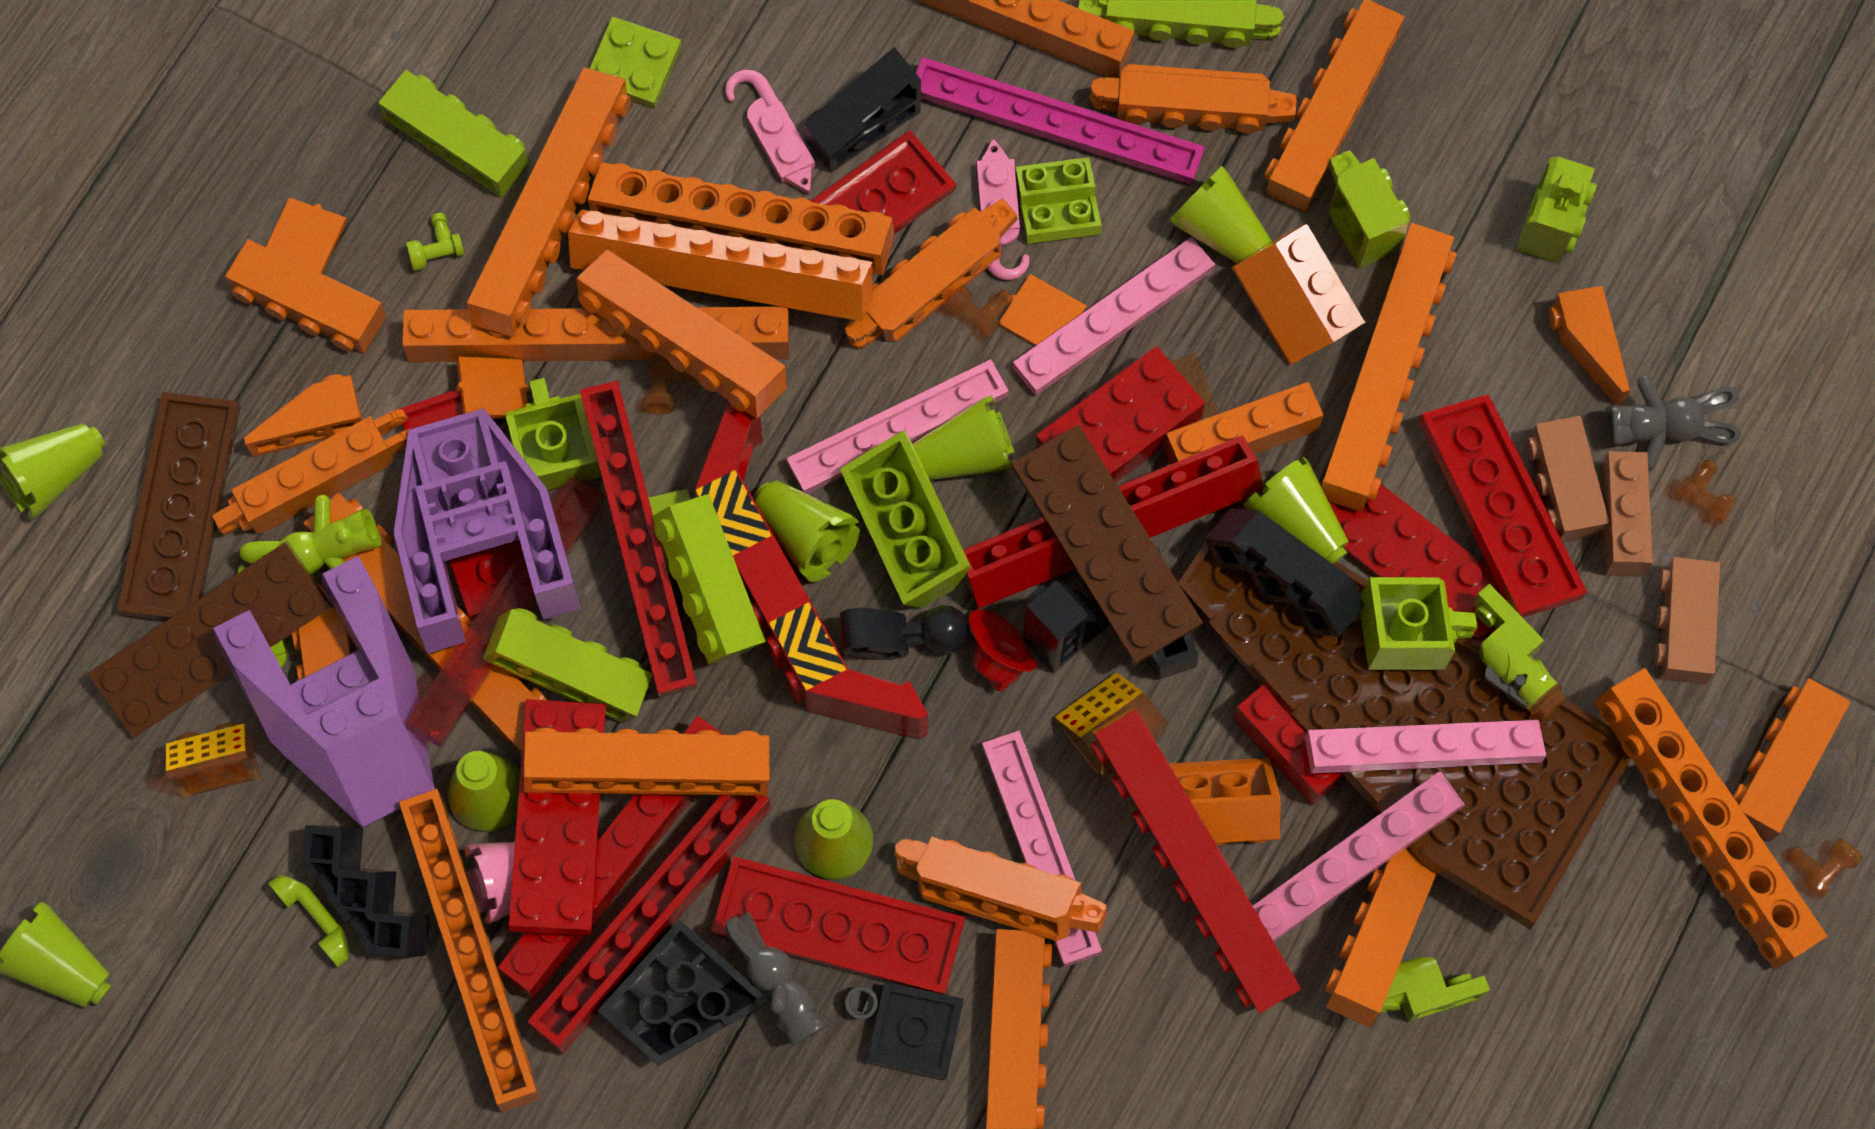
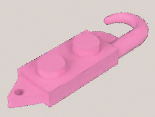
(775, 131)
(997, 182)

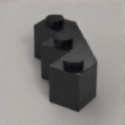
(1286, 570)
(362, 894)

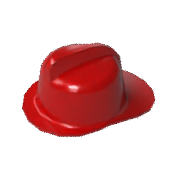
(999, 649)

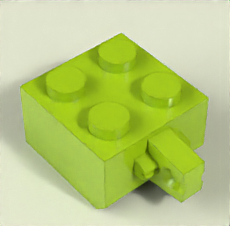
(1366, 209)
(1557, 210)
(554, 437)
(1411, 624)

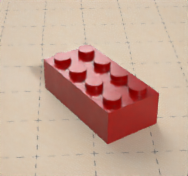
(1132, 413)

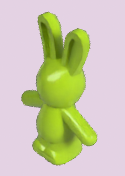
(328, 541)

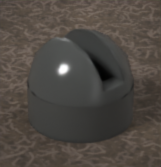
(869, 1006)

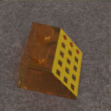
(1101, 706)
(211, 759)

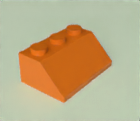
(1298, 294)
(1233, 798)

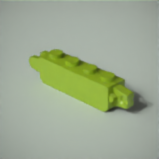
(1195, 21)

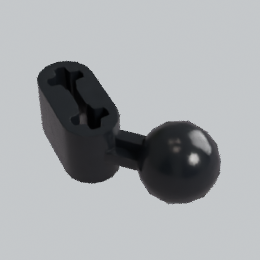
(888, 635)

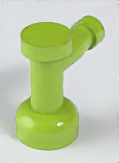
(445, 245)

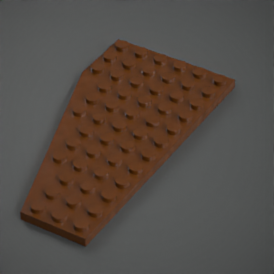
(1516, 819)

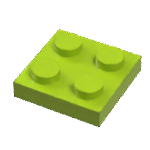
(639, 57)

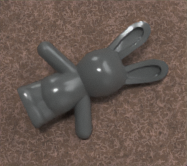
(1677, 419)
(773, 972)

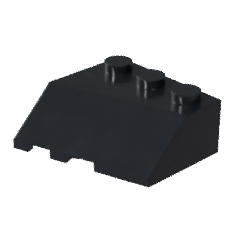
(678, 997)

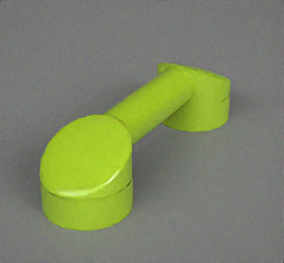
(335, 942)

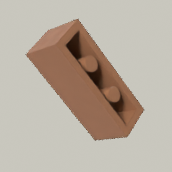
(1568, 478)
(1627, 503)
(1688, 620)

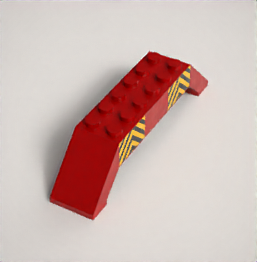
(782, 607)

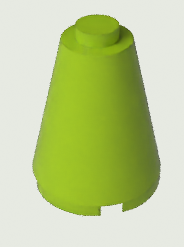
(1222, 219)
(967, 444)
(47, 465)
(1301, 507)
(807, 528)
(484, 791)
(833, 840)
(54, 960)

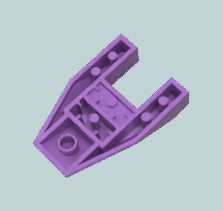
(463, 495)
(349, 717)

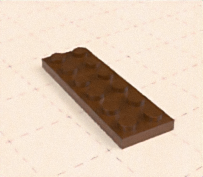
(176, 505)
(1106, 544)
(182, 655)

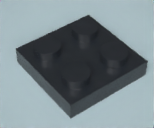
(915, 1031)

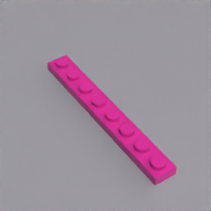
(1059, 121)

